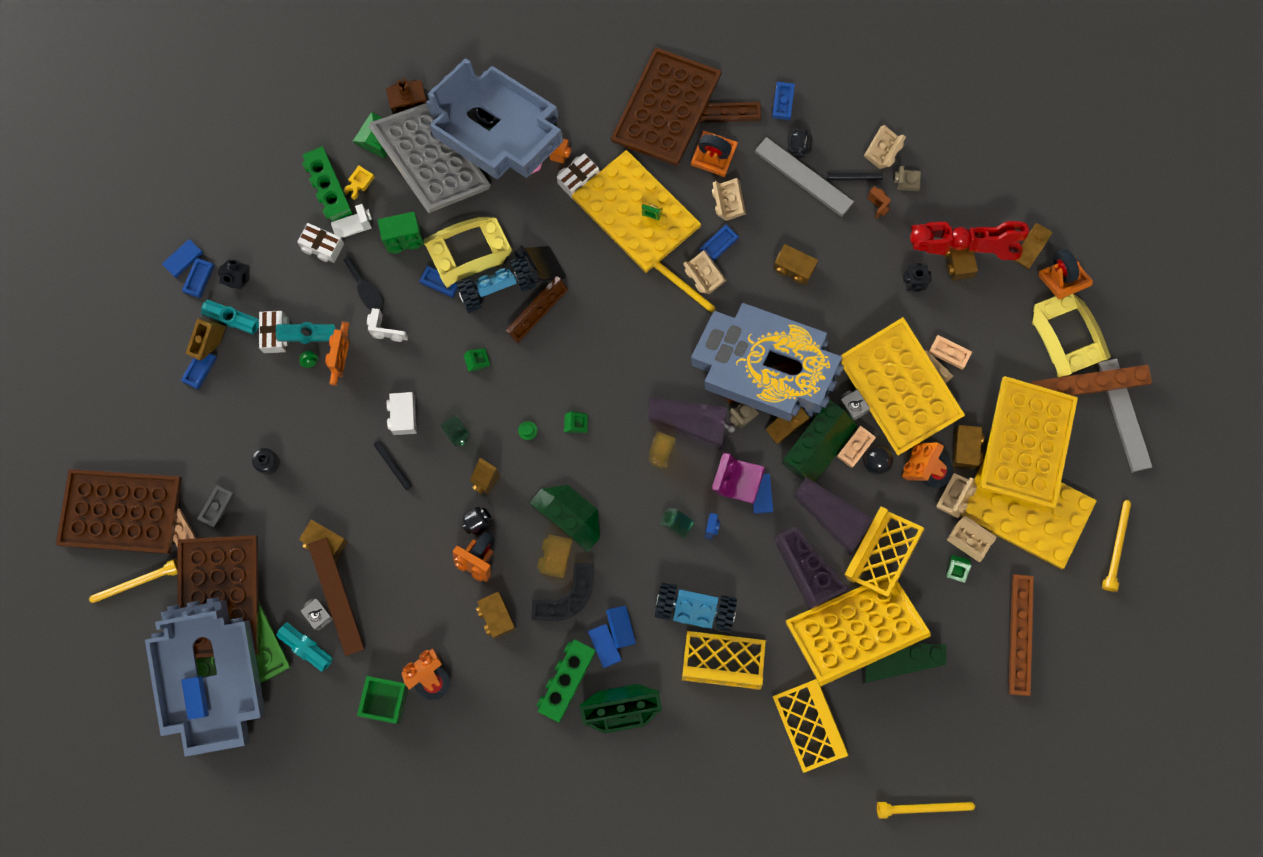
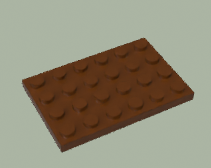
(666, 106)
(119, 511)
(223, 570)

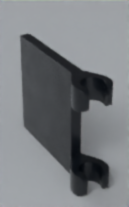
(543, 262)

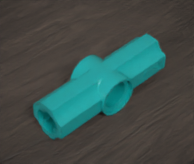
(220, 313)
(294, 333)
(304, 647)

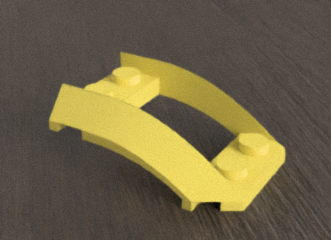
(443, 258)
(1077, 359)

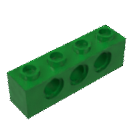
(319, 159)
(557, 711)

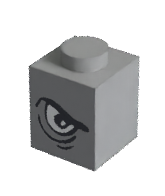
(854, 404)
(316, 614)

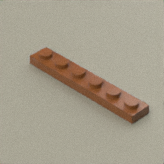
(1099, 381)
(1021, 635)

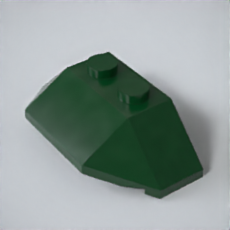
(570, 514)
(620, 708)

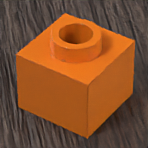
(561, 152)

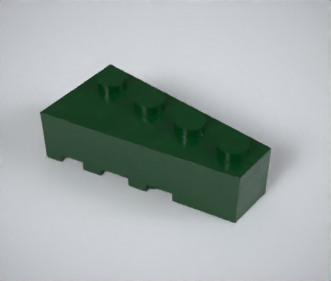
(906, 661)

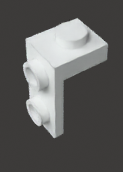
(353, 224)
(374, 321)

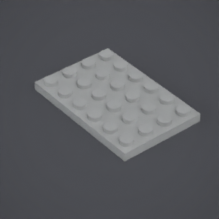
(429, 166)

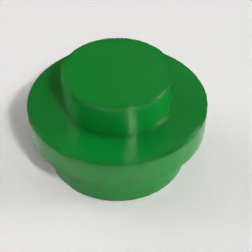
(308, 359)
(527, 430)

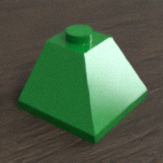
(366, 138)

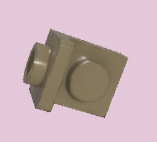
(907, 179)
(742, 415)

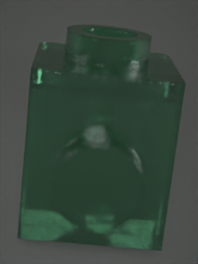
(455, 431)
(677, 522)

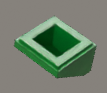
(652, 211)
(476, 359)
(575, 422)
(958, 568)

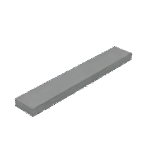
(804, 177)
(1127, 423)

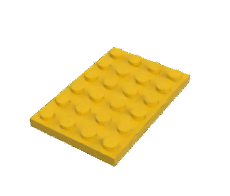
(615, 204)
(901, 386)
(1028, 443)
(1034, 528)
(856, 630)

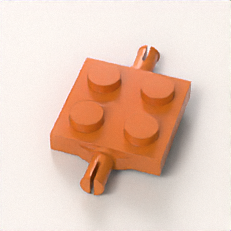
(338, 352)

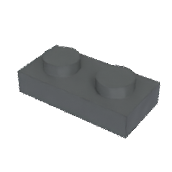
(216, 506)

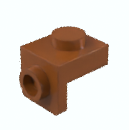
(880, 199)

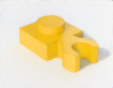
(359, 180)

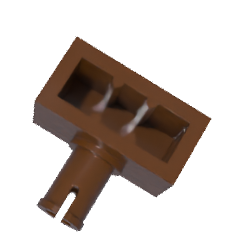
(405, 95)

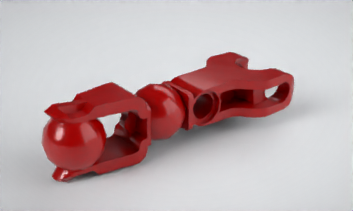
(994, 240)

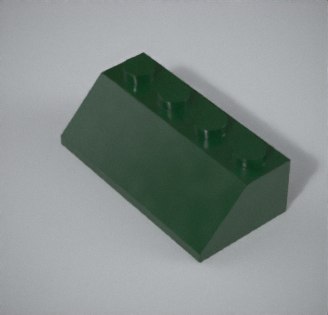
(820, 442)

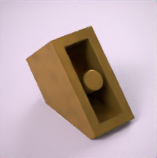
(1033, 245)
(204, 338)
(781, 428)
(484, 477)

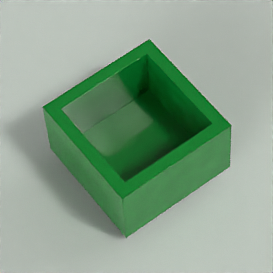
(401, 232)
(383, 700)

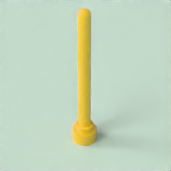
(685, 287)
(169, 569)
(1111, 582)
(885, 810)

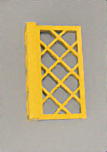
(868, 547)
(718, 676)
(826, 717)

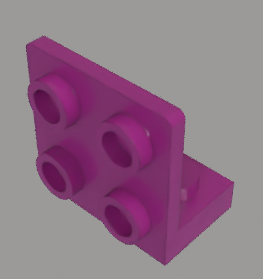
(738, 479)

